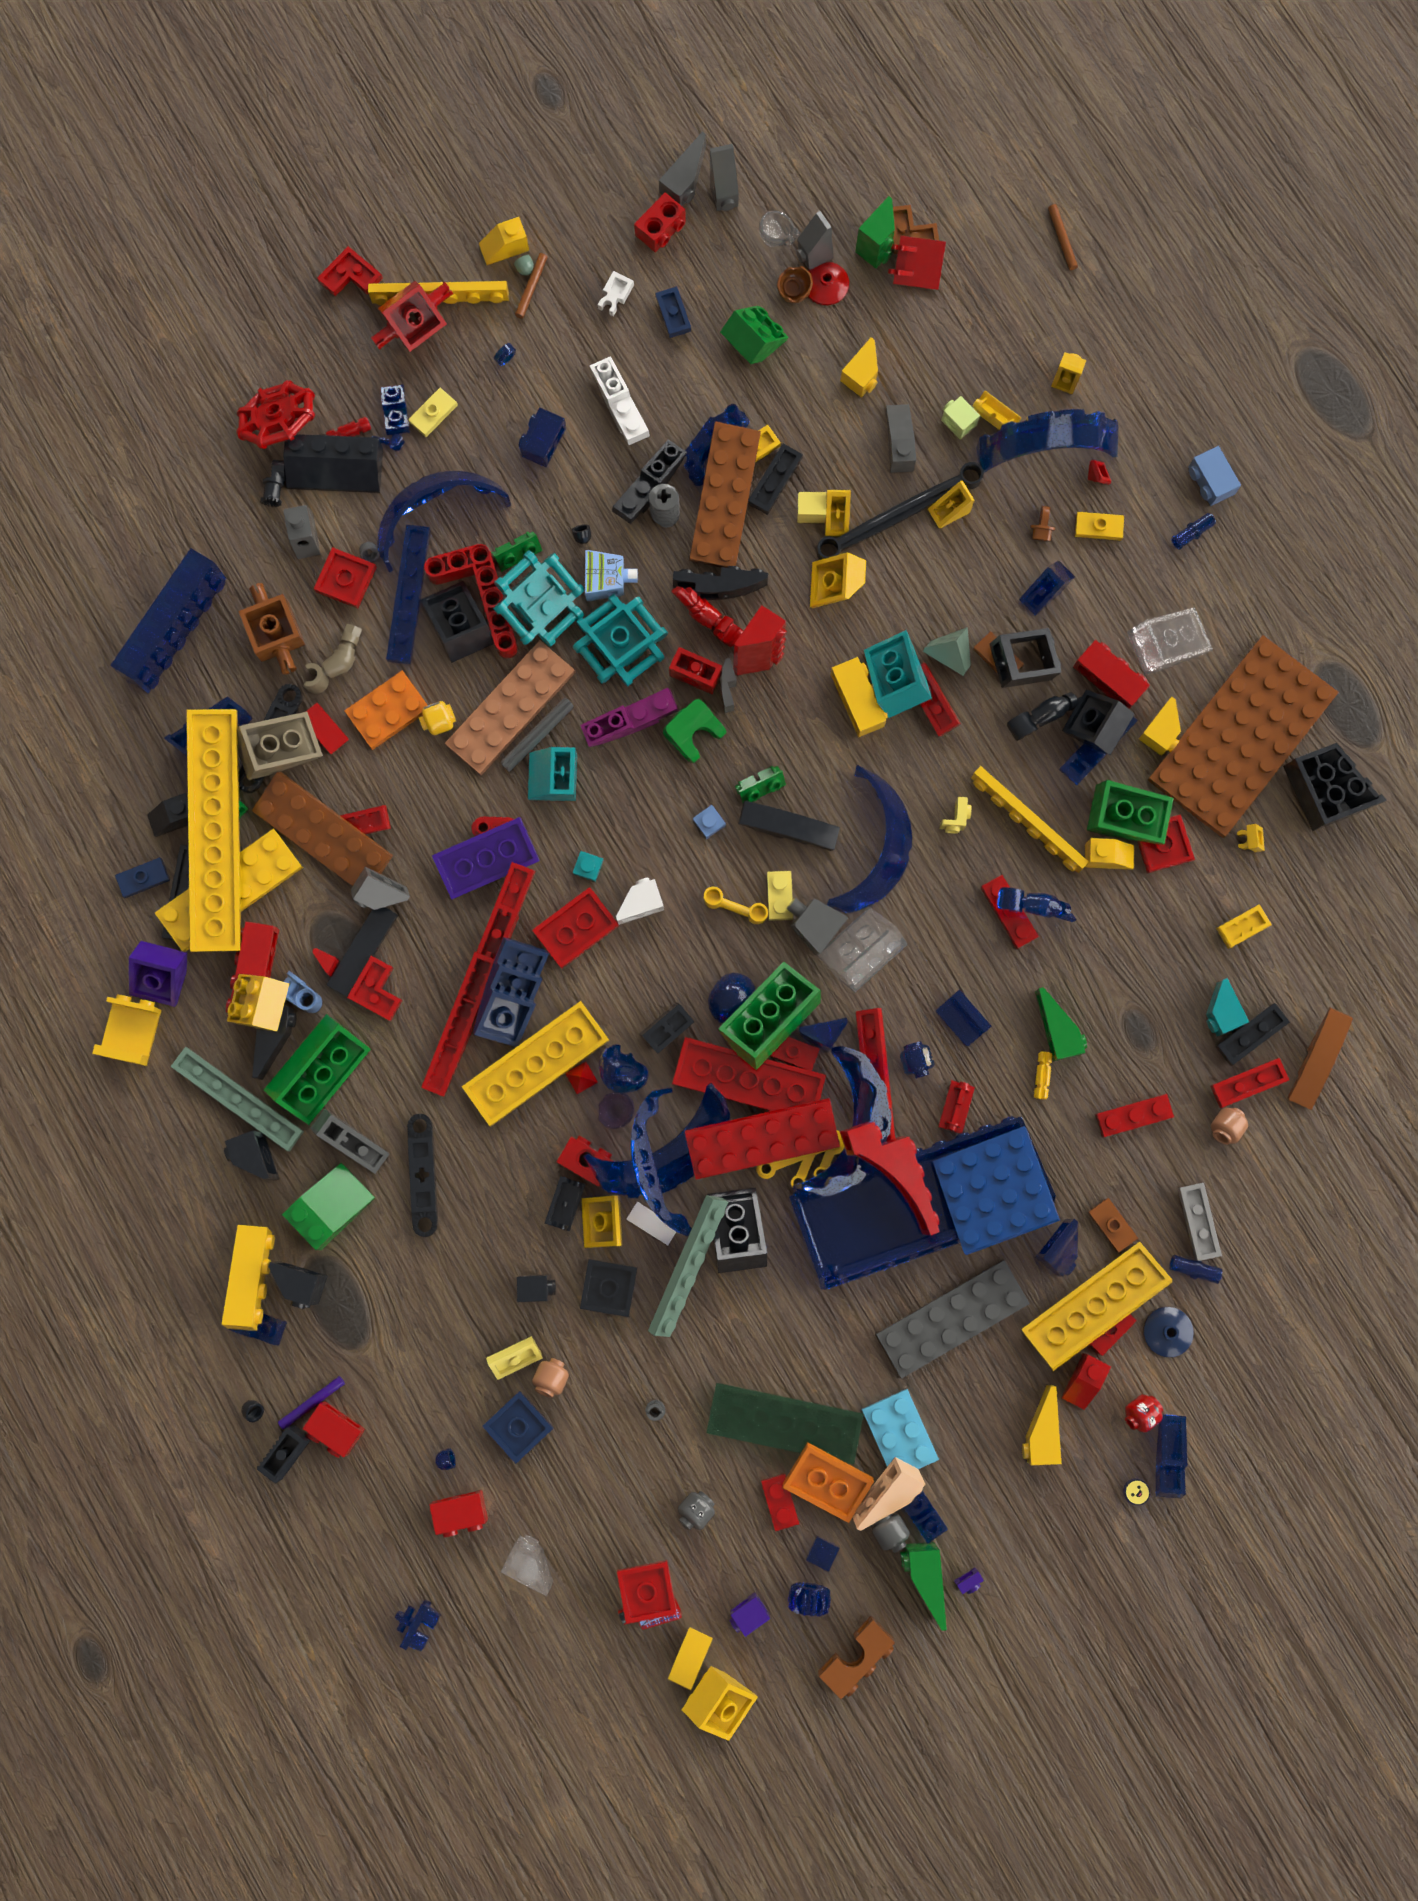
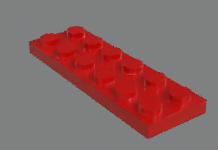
(768, 1087)
(762, 1138)

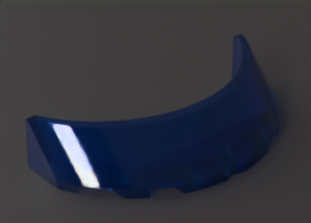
(1048, 432)
(424, 491)
(894, 854)
(869, 1106)
(671, 1161)
(645, 1167)

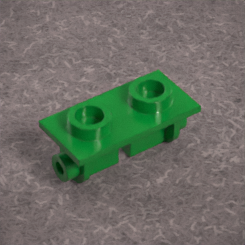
(511, 555)
(770, 781)

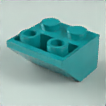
(553, 774)

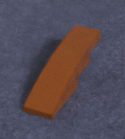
(1320, 1058)

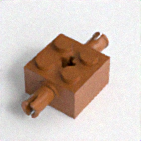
(267, 641)

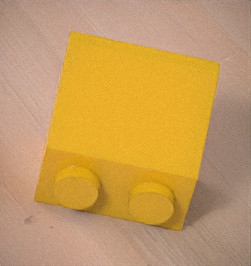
(719, 1703)

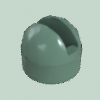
(524, 265)

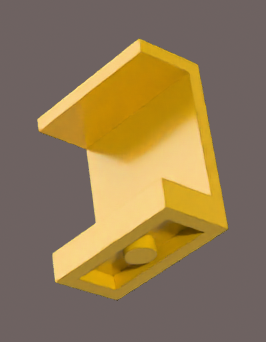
(129, 1030)

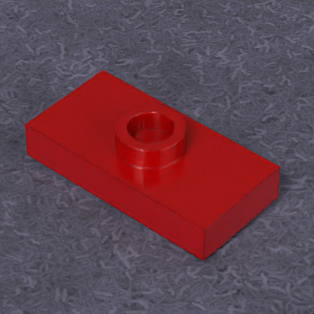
(369, 820)
(796, 1053)
(1110, 1337)

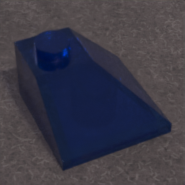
(1061, 1249)

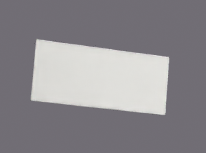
(650, 1223)

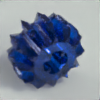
(809, 1599)

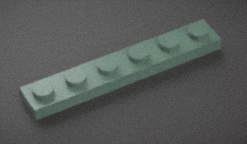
(237, 1099)
(688, 1266)

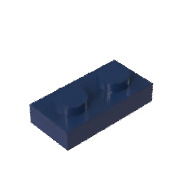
(673, 312)

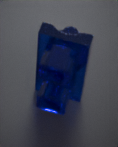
(413, 1637)

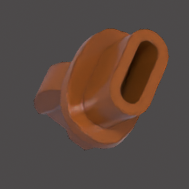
(1043, 531)

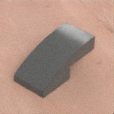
(728, 681)

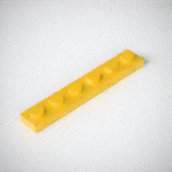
(463, 291)
(1021, 813)

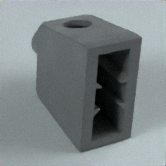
(300, 527)
(815, 923)

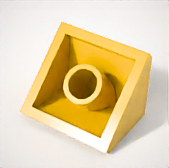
(602, 1221)

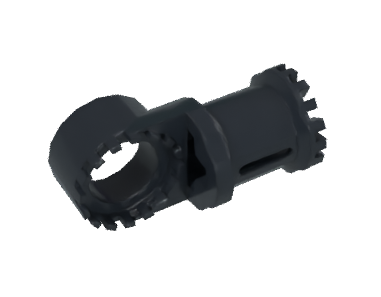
(273, 484)

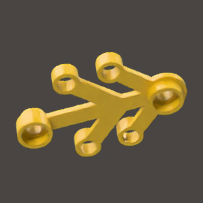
(805, 1165)

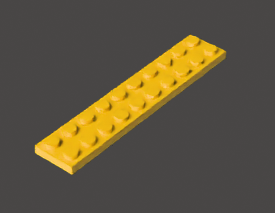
(213, 830)

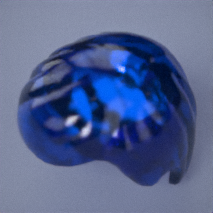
(729, 995)
(621, 1071)

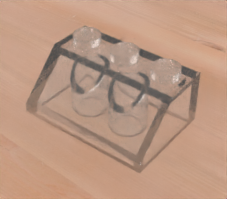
(862, 949)

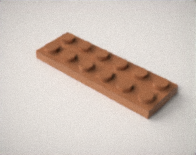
(510, 707)

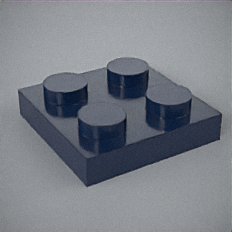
(518, 1427)

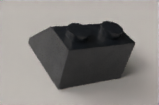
(1098, 721)
(252, 1154)
(298, 1284)

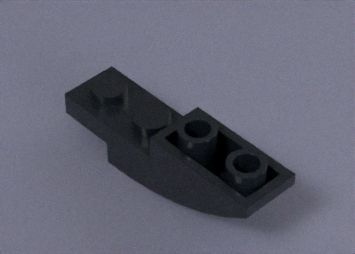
(657, 471)
(729, 585)

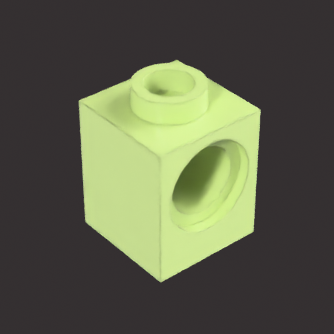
(960, 417)

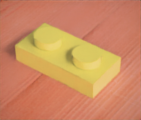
(779, 895)
(514, 1358)

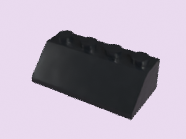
(333, 463)

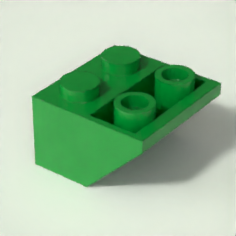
(753, 333)

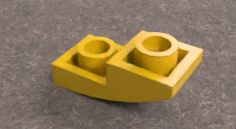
(690, 1658)

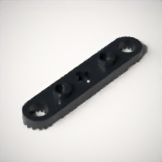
(278, 709)
(422, 1193)

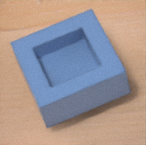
(709, 821)

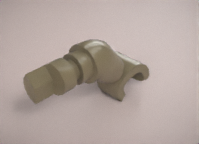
(337, 663)

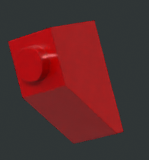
(1086, 1381)

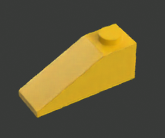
(1043, 1435)

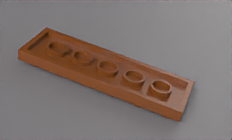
(724, 495)
(319, 830)

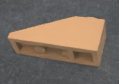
(890, 1492)

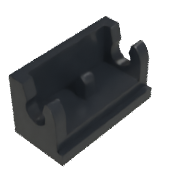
(667, 1027)
(565, 1203)

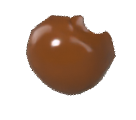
(794, 284)

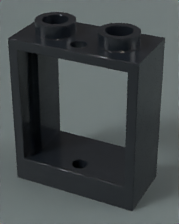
(1006, 663)

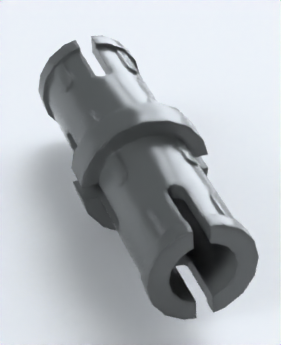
(655, 1416)

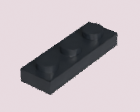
(775, 479)
(1252, 1034)

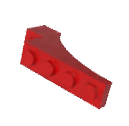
(899, 1164)

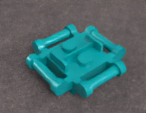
(538, 598)
(620, 639)

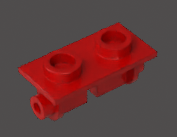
(956, 1106)

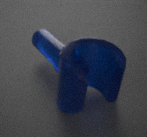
(395, 442)

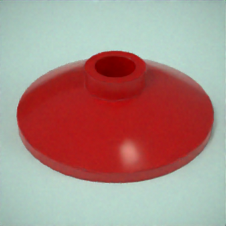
(828, 292)

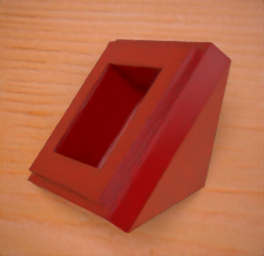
(1098, 472)
(581, 1078)

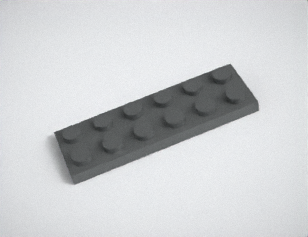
(952, 1319)

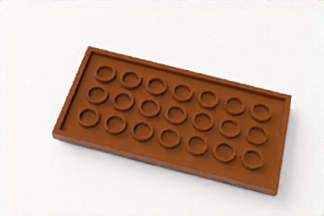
(1243, 736)

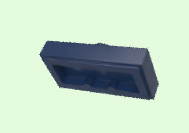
(142, 877)

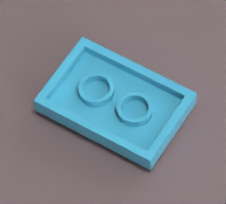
(900, 1430)

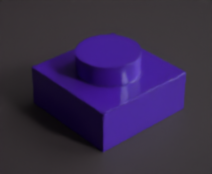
(969, 1581)

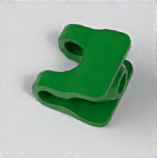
(686, 722)

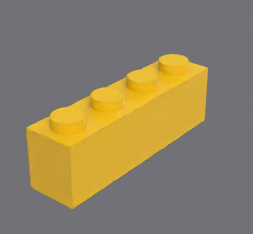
(247, 1278)

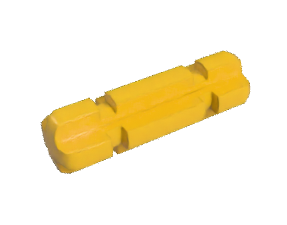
(1043, 1075)

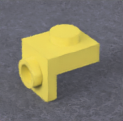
(962, 813)

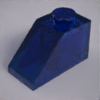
(1047, 587)

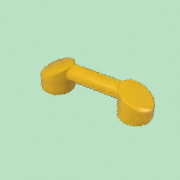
(714, 899)

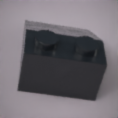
(457, 621)
(740, 1234)

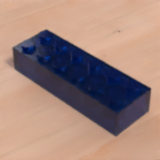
(169, 621)

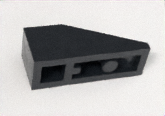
(270, 1043)

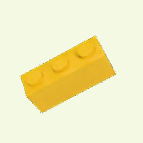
(858, 696)

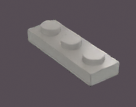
(1199, 1221)

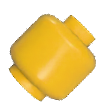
(437, 718)

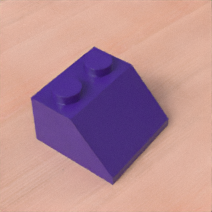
(157, 973)

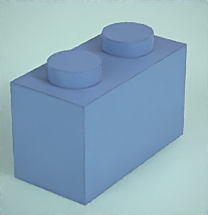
(1214, 476)

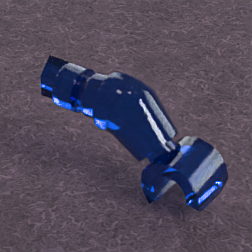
(1035, 903)

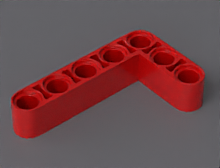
(487, 590)

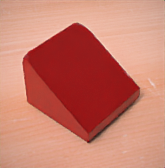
(327, 961)

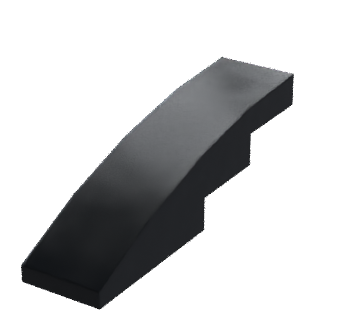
(788, 825)

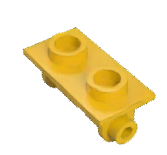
(994, 411)

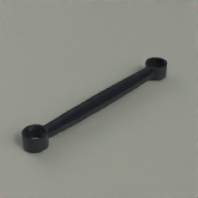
(899, 512)

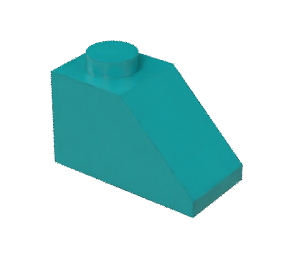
(1225, 1010)

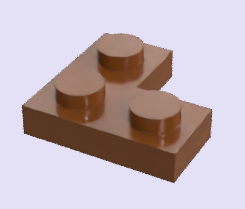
(904, 226)

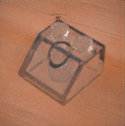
(529, 1565)

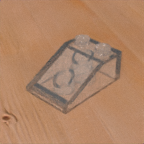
(1169, 640)

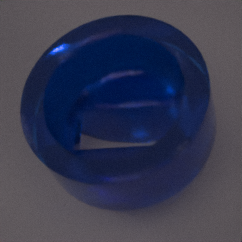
(445, 1459)

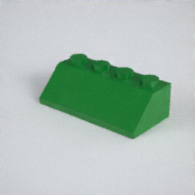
(770, 1015)
(317, 1069)

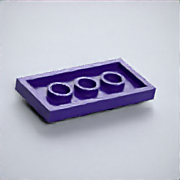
(485, 857)

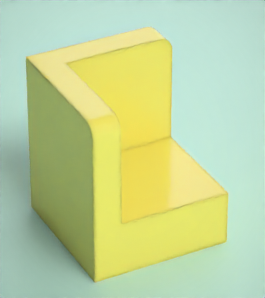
(811, 507)

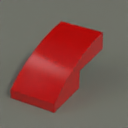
(326, 729)

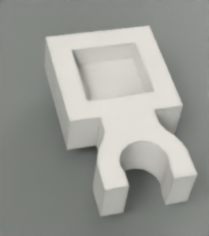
(615, 291)

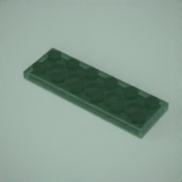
(783, 1422)

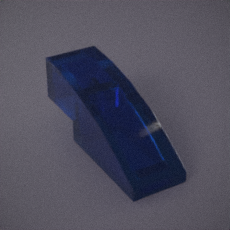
(1171, 1457)

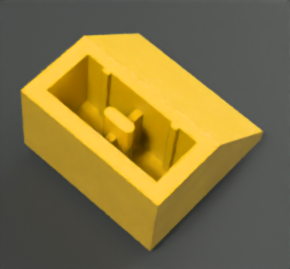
(257, 1002)

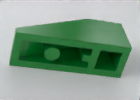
(1061, 1032)

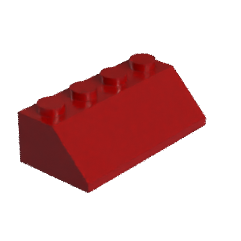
(760, 643)

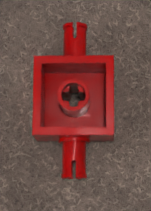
(426, 321)

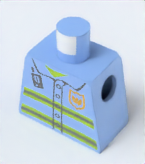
(606, 575)

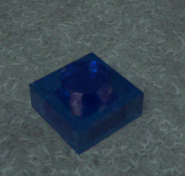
(822, 1553)

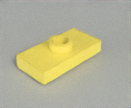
(433, 412)

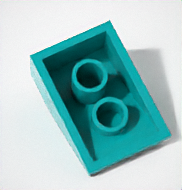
(897, 674)

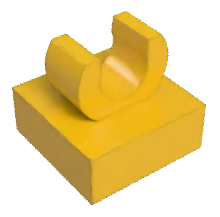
(1255, 838)

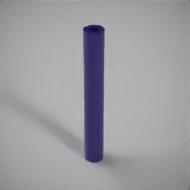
(311, 1402)

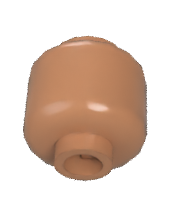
(1229, 1125)
(550, 1378)

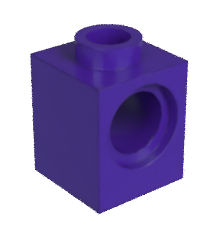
(749, 1615)

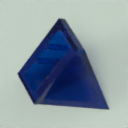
(823, 1034)

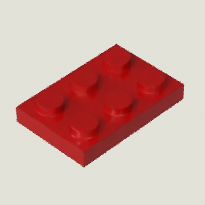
(575, 927)

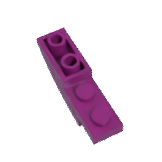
(629, 719)

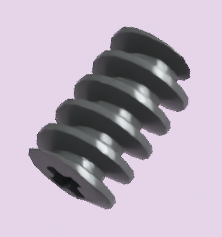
(664, 505)

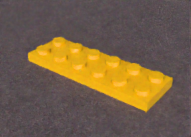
(262, 869)
(535, 1063)
(1096, 1306)

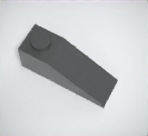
(683, 175)
(723, 178)
(900, 438)
(349, 1141)

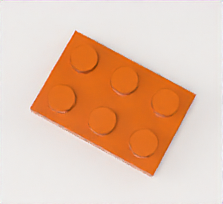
(386, 710)
(828, 1482)

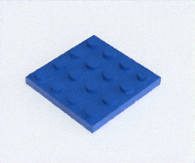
(996, 1190)

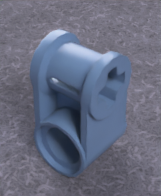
(299, 991)

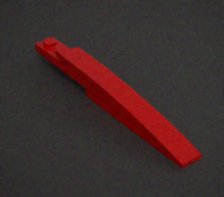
(466, 1006)

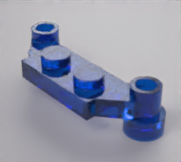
(699, 447)

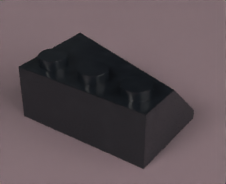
(1330, 786)

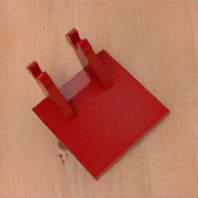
(918, 262)

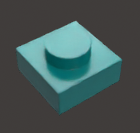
(588, 866)

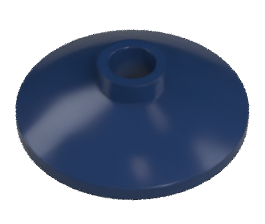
(1156, 1332)

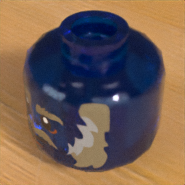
(917, 1059)

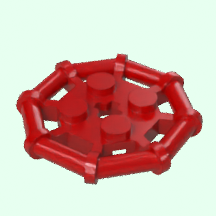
(268, 422)

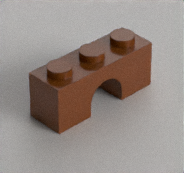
(844, 1675)

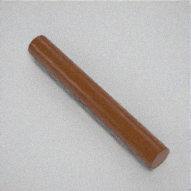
(1062, 236)
(531, 285)

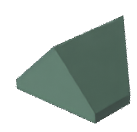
(951, 650)

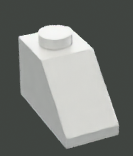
(640, 901)

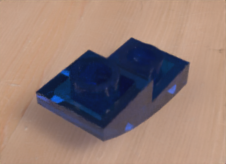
(395, 409)
(269, 1330)
(925, 1517)

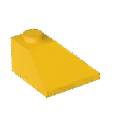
(836, 578)

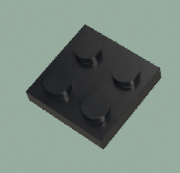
(608, 1288)

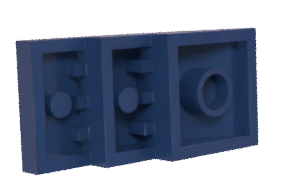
(510, 992)

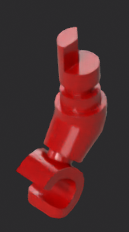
(708, 616)

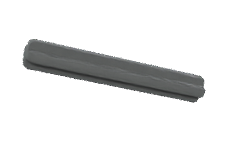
(537, 734)

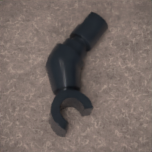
(1044, 713)

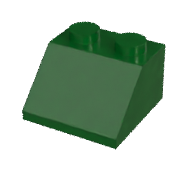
(877, 235)

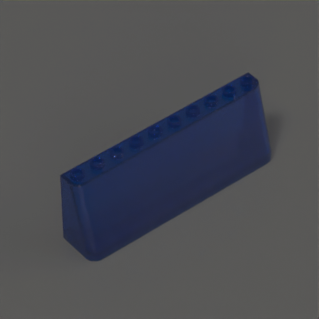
(855, 1239)

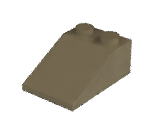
(277, 744)

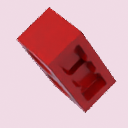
(655, 219)

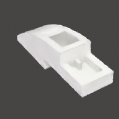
(619, 401)

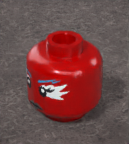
(1143, 1413)

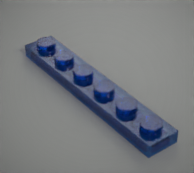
(408, 594)

